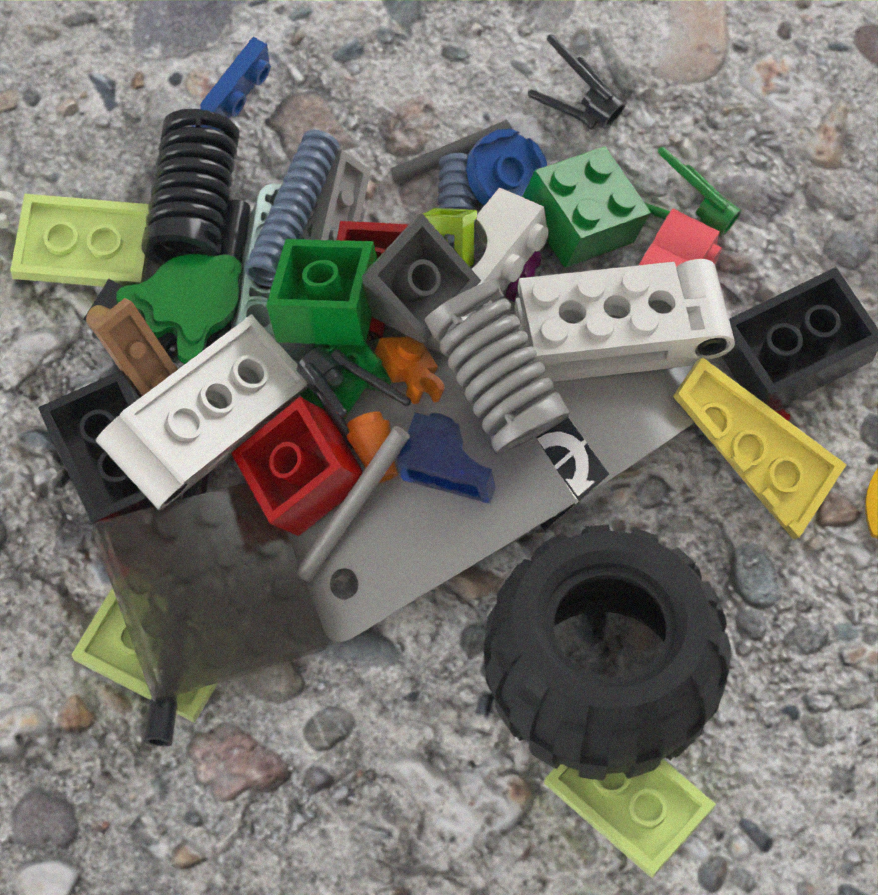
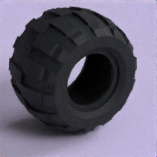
(595, 719)

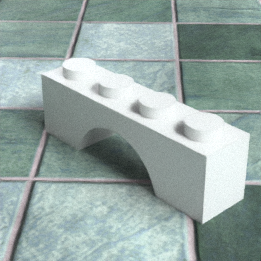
(510, 234)

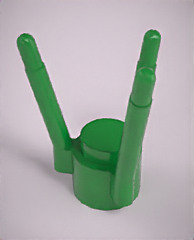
(714, 209)

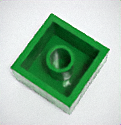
(587, 206)
(321, 292)

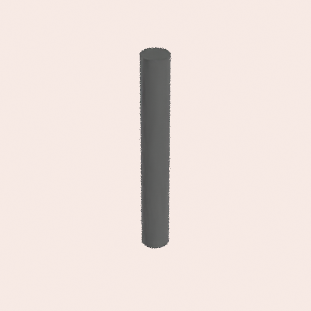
(431, 159)

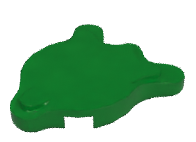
(188, 298)

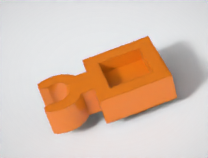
(410, 363)

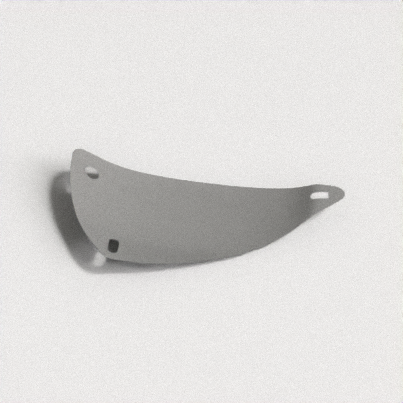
(421, 536)

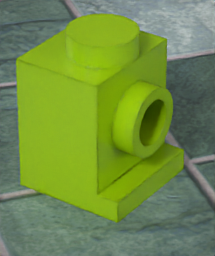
(457, 223)

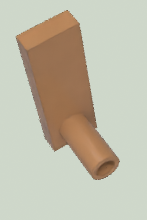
(131, 345)

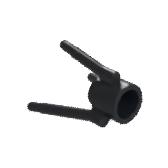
(601, 102)
(324, 375)

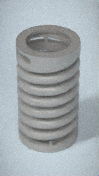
(448, 327)

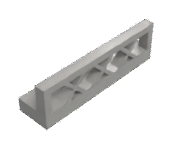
(339, 199)

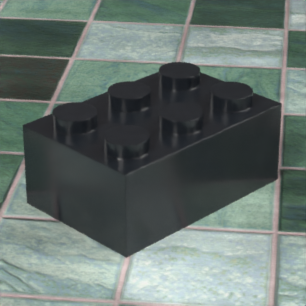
(801, 340)
(74, 426)

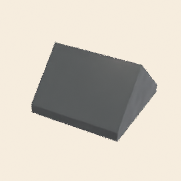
(415, 279)

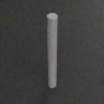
(353, 503)

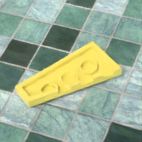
(766, 450)

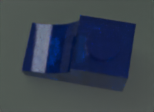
(437, 460)

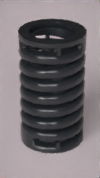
(190, 185)

